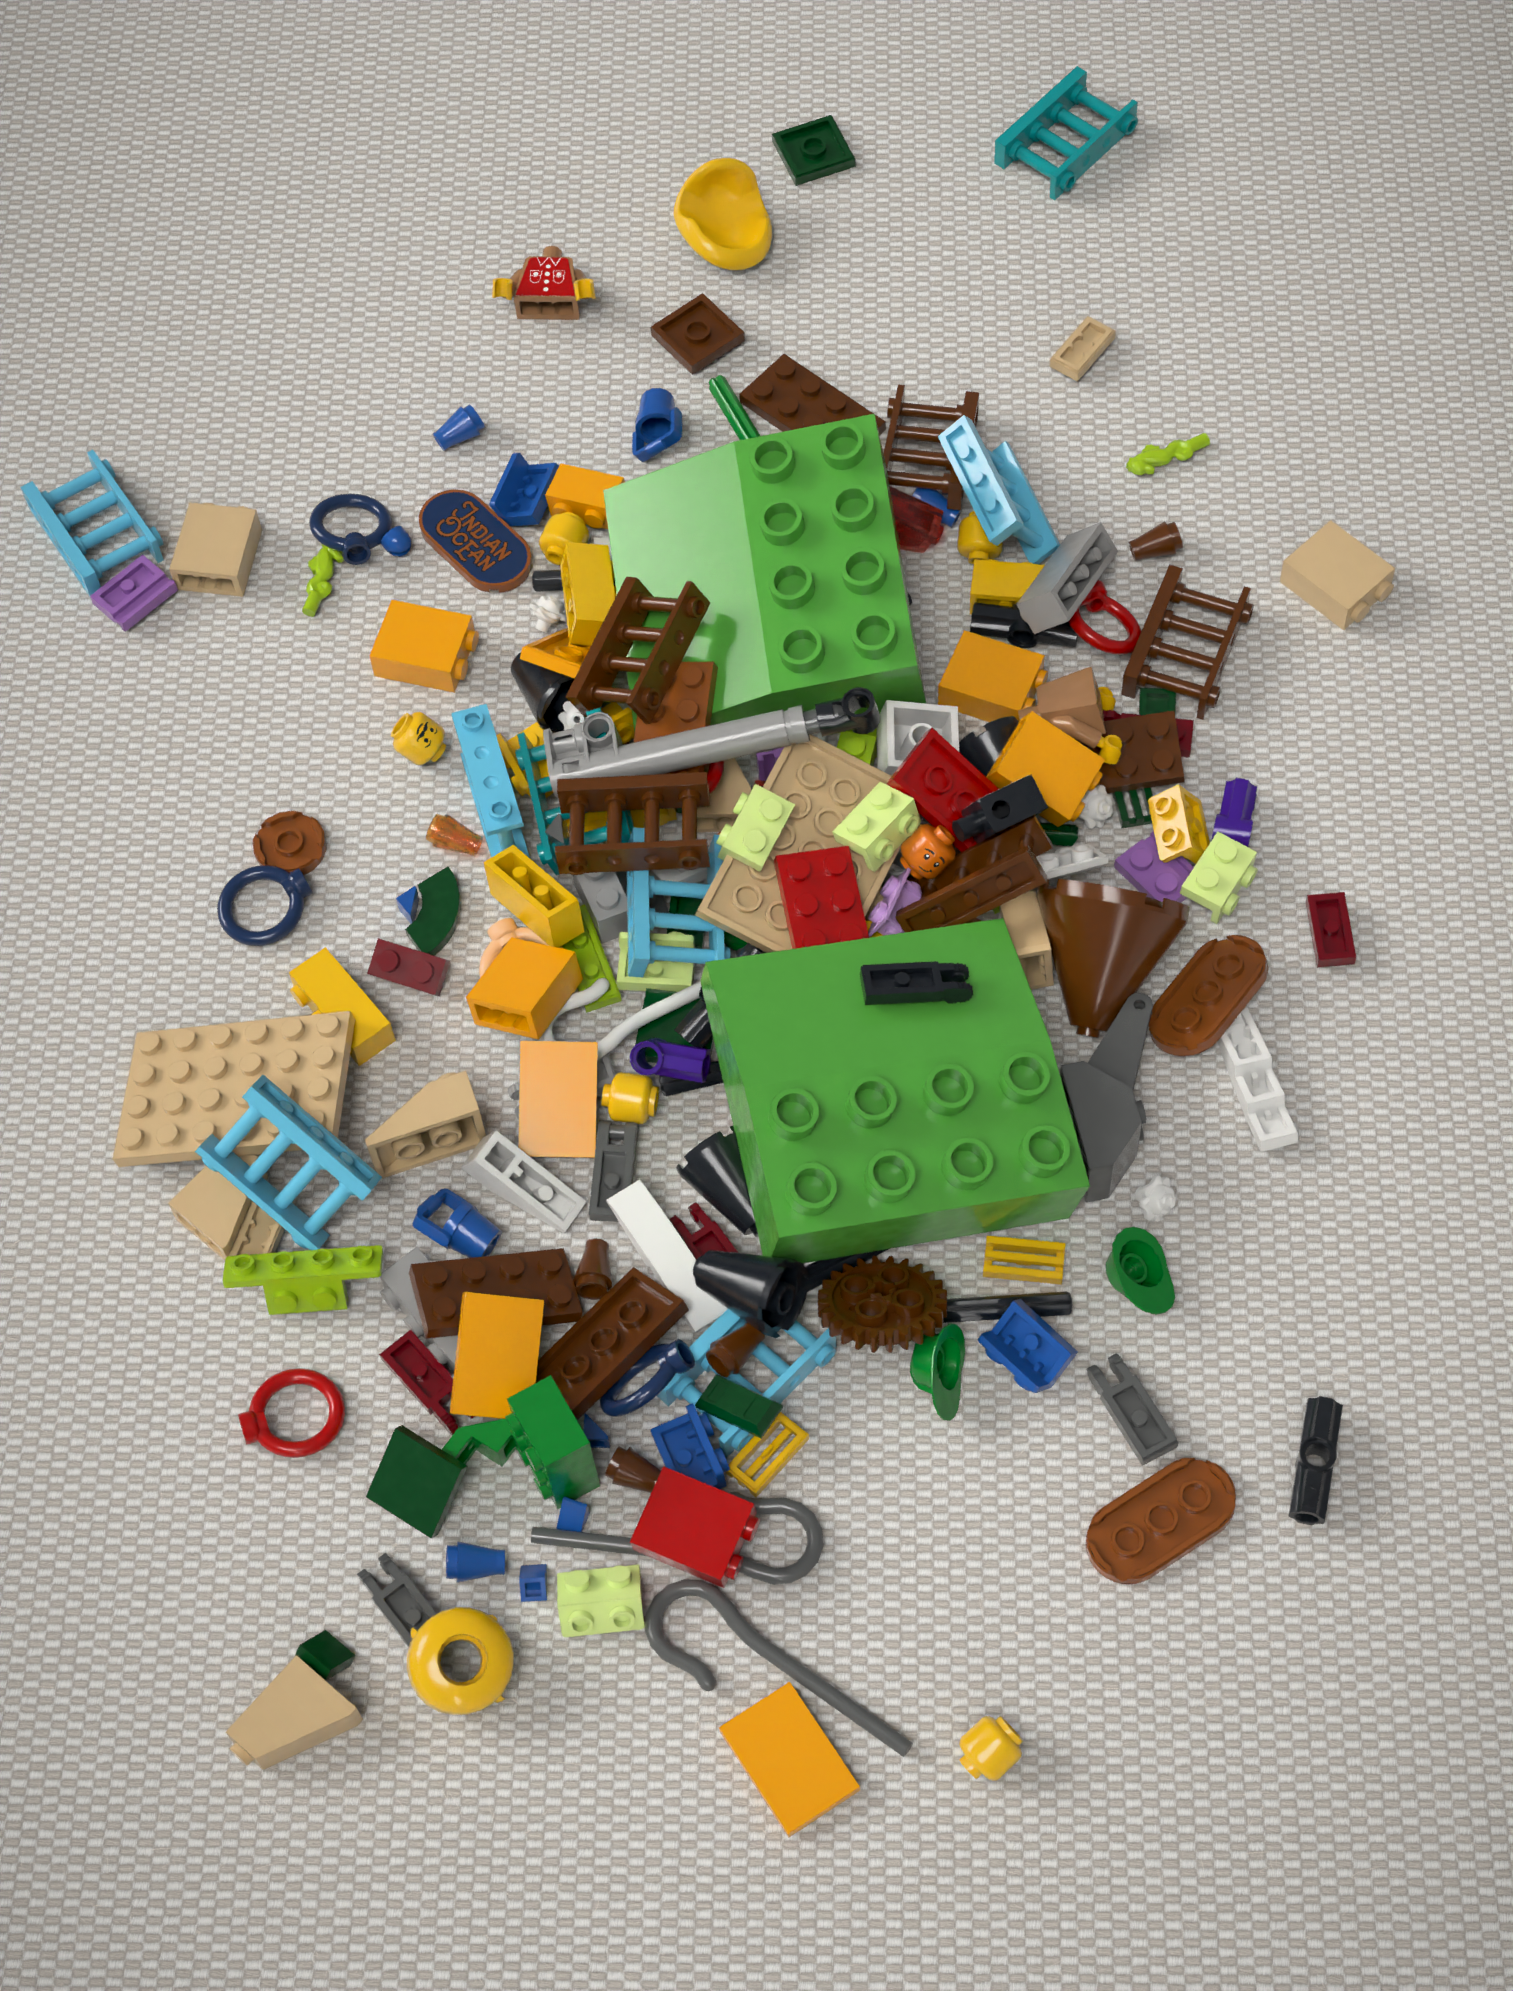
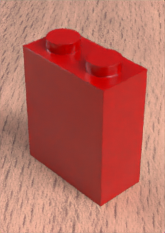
(695, 1527)

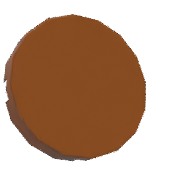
(290, 842)

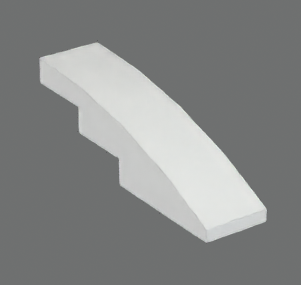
(1256, 1084)
(663, 1251)

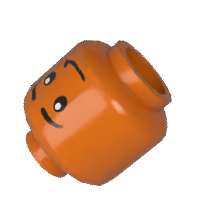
(928, 851)

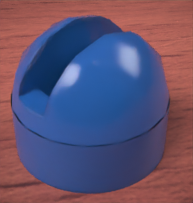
(397, 541)

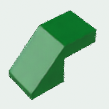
(488, 1438)

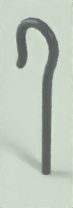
(749, 1567)
(761, 1646)

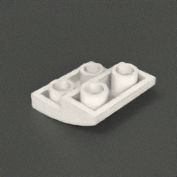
(1071, 861)

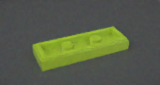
(593, 963)

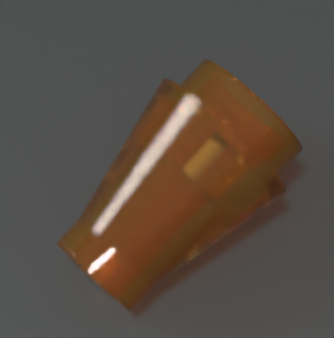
(452, 835)

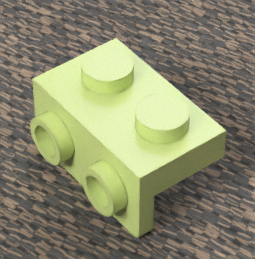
(879, 825)
(756, 827)
(1220, 875)
(660, 974)
(600, 1600)

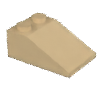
(428, 1127)

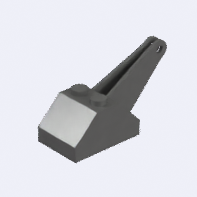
(1103, 1099)

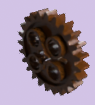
(882, 1304)

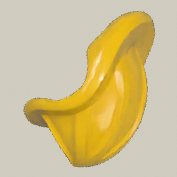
(724, 215)

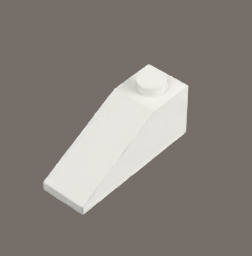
(523, 1181)

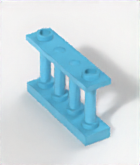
(998, 491)
(74, 548)
(489, 780)
(643, 919)
(298, 1128)
(818, 1353)

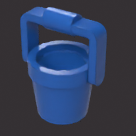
(656, 424)
(464, 1231)

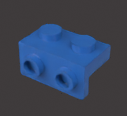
(522, 491)
(1028, 1348)
(687, 1449)

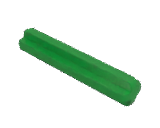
(732, 408)

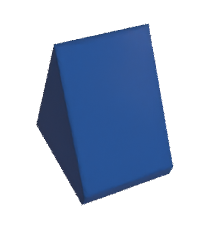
(408, 904)
(595, 1434)
(572, 1515)
(533, 1582)

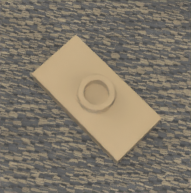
(1082, 348)
(257, 1233)

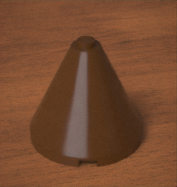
(1105, 945)

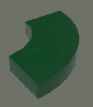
(438, 913)

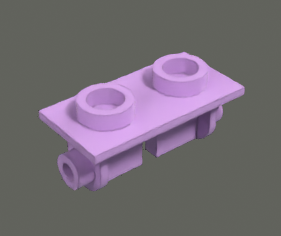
(897, 894)

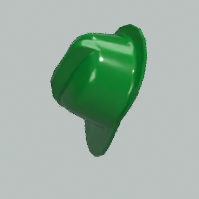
(1140, 1271)
(938, 1369)

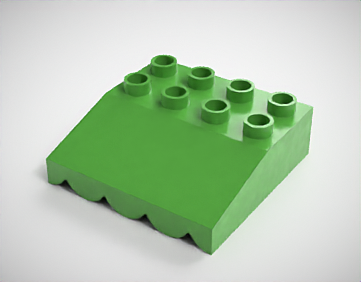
(796, 561)
(891, 1116)

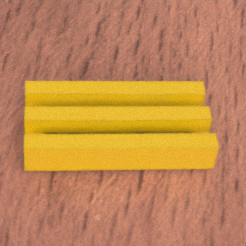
(1025, 1246)
(745, 1479)

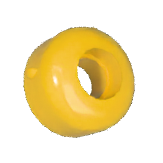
(425, 1656)

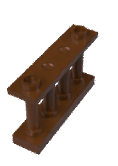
(948, 482)
(1162, 619)
(616, 637)
(633, 793)
(980, 879)

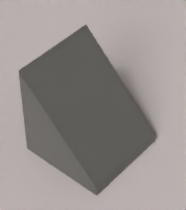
(558, 831)

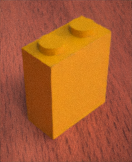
(423, 646)
(991, 678)
(1057, 763)
(524, 988)

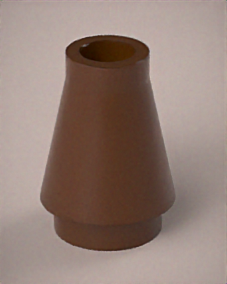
(1157, 542)
(594, 1272)
(733, 1350)
(632, 1470)

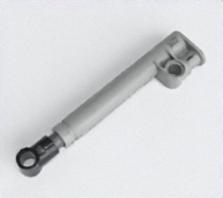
(582, 755)

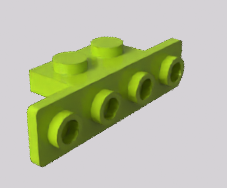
(304, 1278)

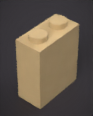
(216, 549)
(1337, 575)

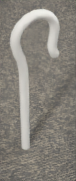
(630, 1024)

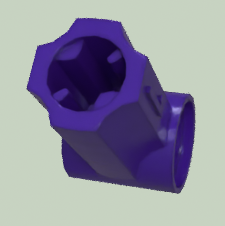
(1236, 811)
(673, 1060)

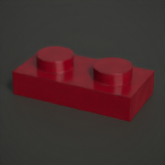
(1330, 929)
(408, 967)

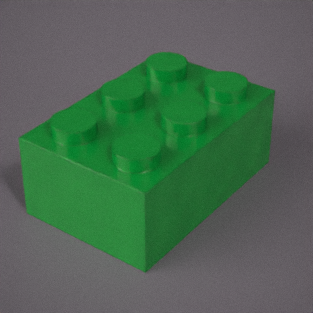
(551, 1442)

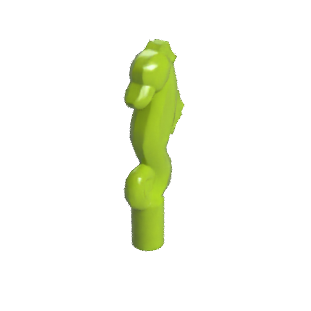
(1154, 457)
(318, 587)

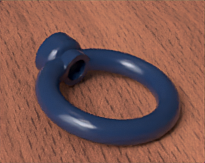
(354, 545)
(295, 887)
(672, 1359)

